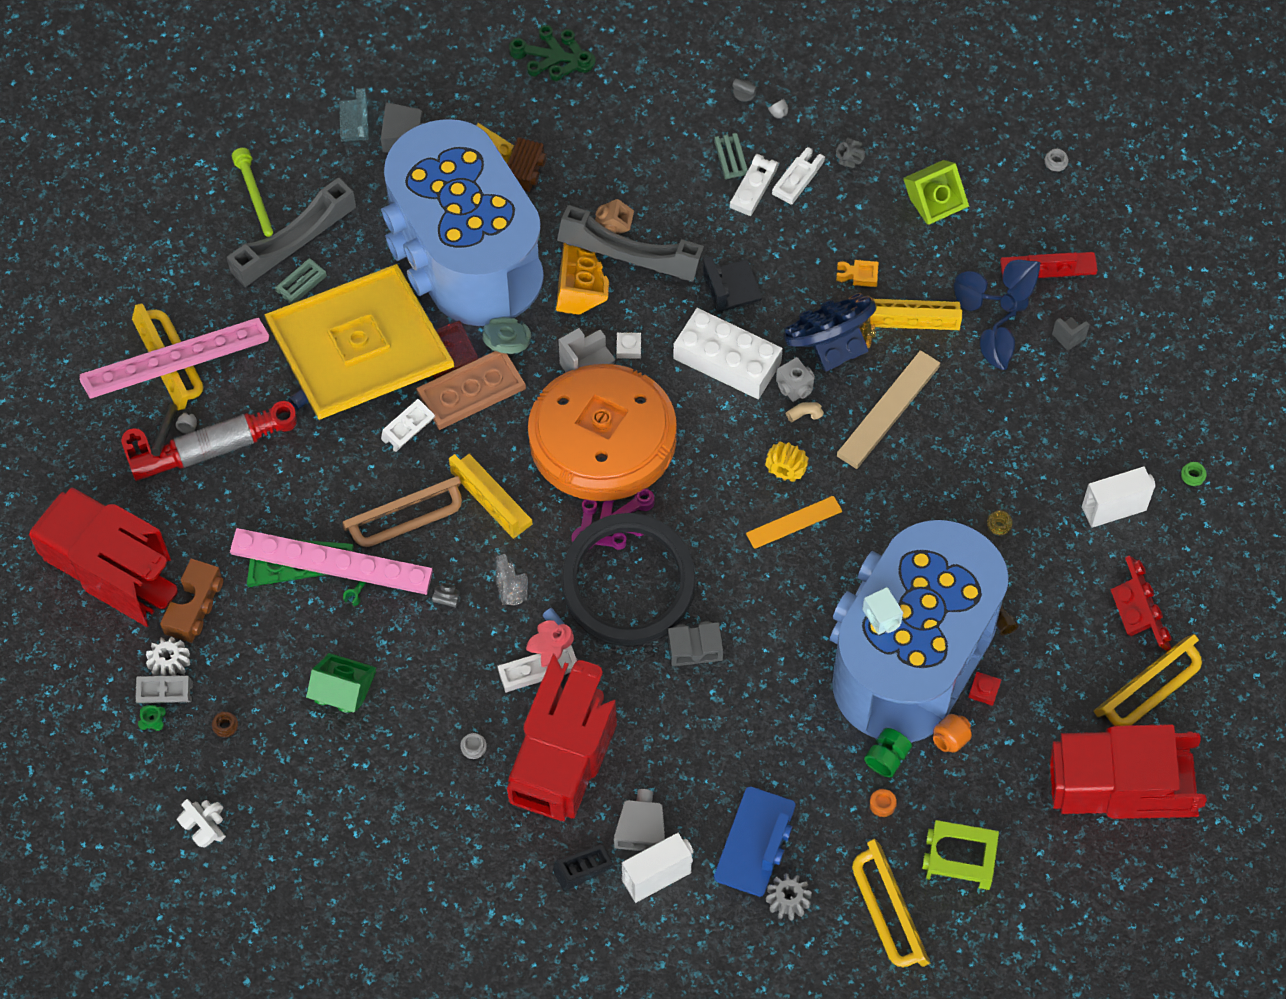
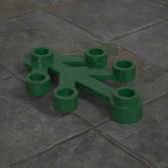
(554, 54)

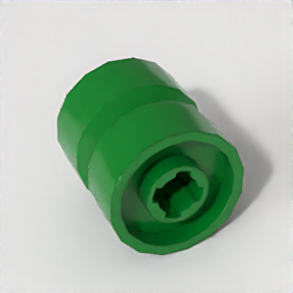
(888, 752)

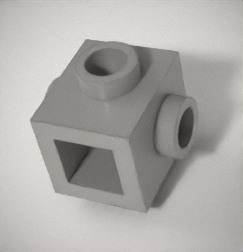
(795, 379)

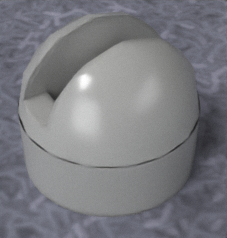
(779, 109)
(186, 423)

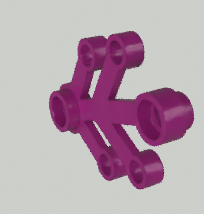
(637, 503)

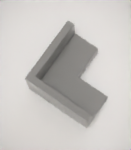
(580, 351)

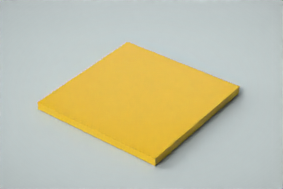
(358, 341)

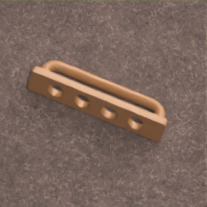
(449, 485)

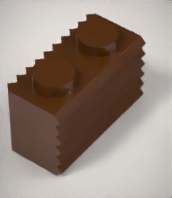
(525, 162)

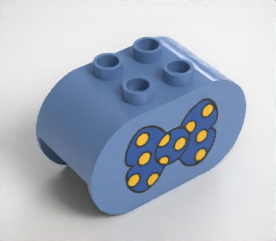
(462, 223)
(950, 600)

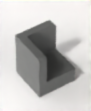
(1070, 332)

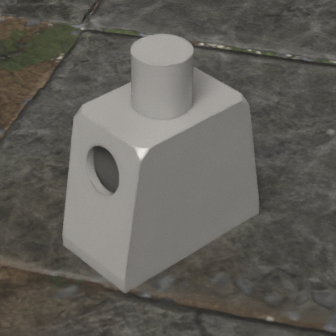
(640, 823)

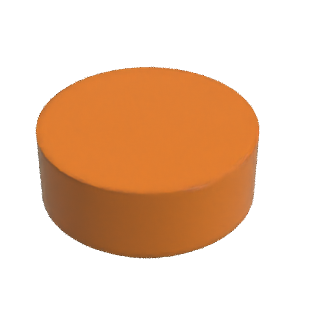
(883, 802)

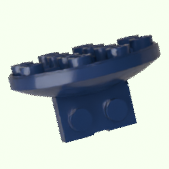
(835, 331)

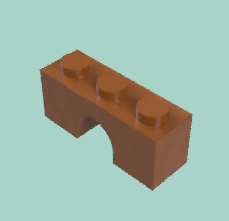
(186, 620)

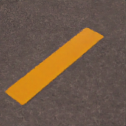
(793, 522)

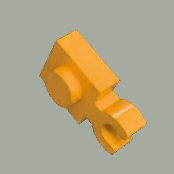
(863, 273)

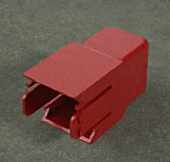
(107, 552)
(562, 741)
(1126, 773)

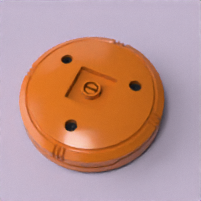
(602, 432)

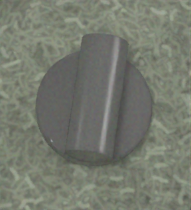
(744, 90)
(446, 595)

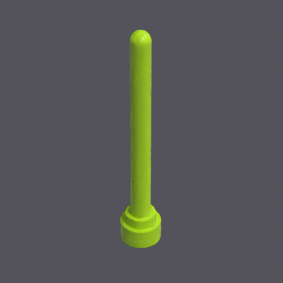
(242, 160)

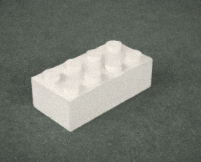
(727, 353)

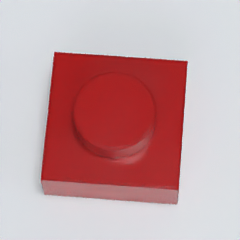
(984, 688)

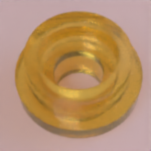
(999, 516)

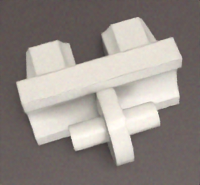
(204, 818)

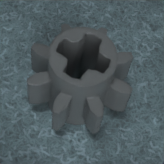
(850, 153)

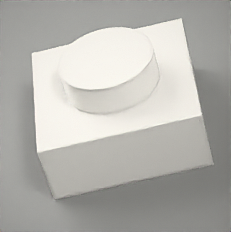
(629, 345)

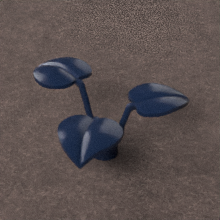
(970, 289)

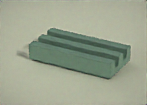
(727, 140)
(303, 284)

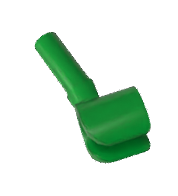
(354, 592)

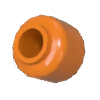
(952, 733)

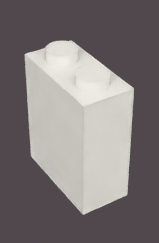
(1118, 496)
(657, 867)

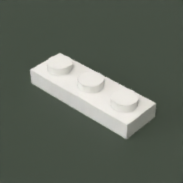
(529, 670)

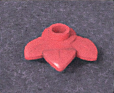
(550, 639)

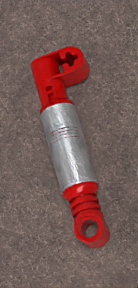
(205, 444)

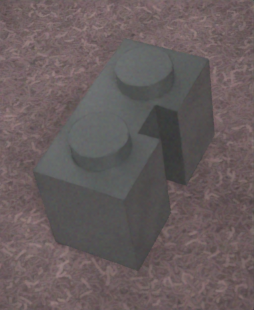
(695, 644)

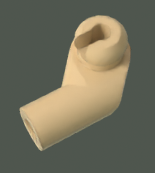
(803, 408)

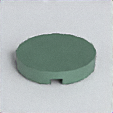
(506, 335)

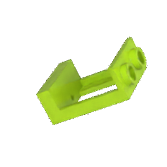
(936, 865)

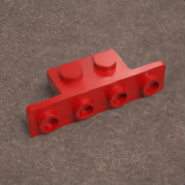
(1059, 264)
(1137, 606)

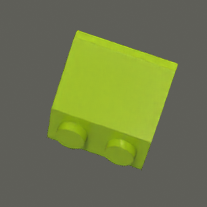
(936, 191)

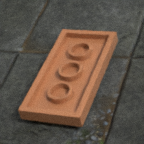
(471, 388)

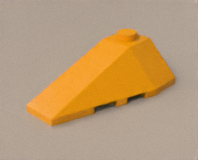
(580, 281)

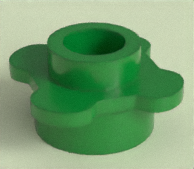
(148, 711)

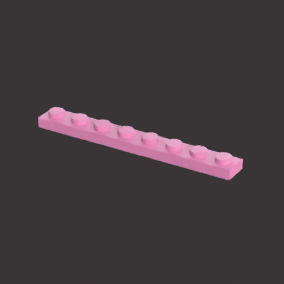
(173, 358)
(331, 561)

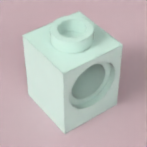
(883, 611)

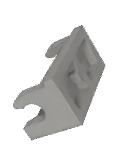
(163, 689)

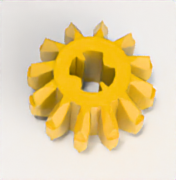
(786, 461)

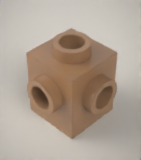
(615, 216)

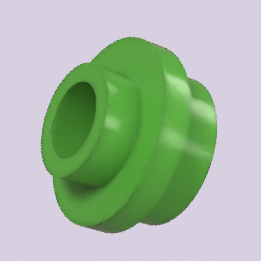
(1196, 468)

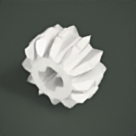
(173, 649)

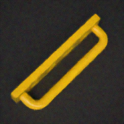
(152, 341)
(1108, 706)
(919, 954)

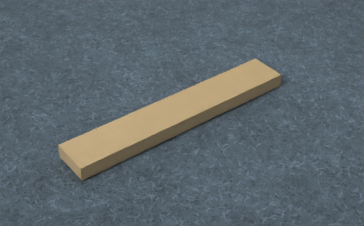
(888, 409)

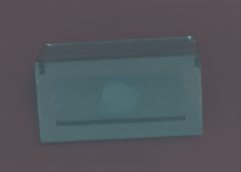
(354, 118)

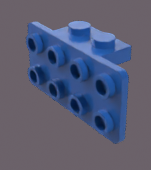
(755, 841)

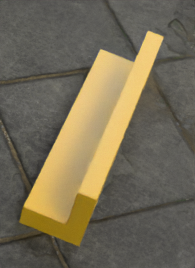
(917, 314)
(490, 495)

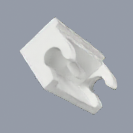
(407, 425)

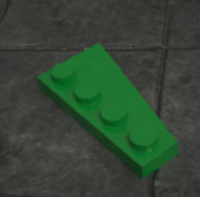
(268, 573)

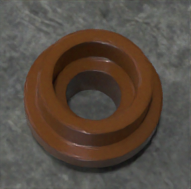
(225, 717)

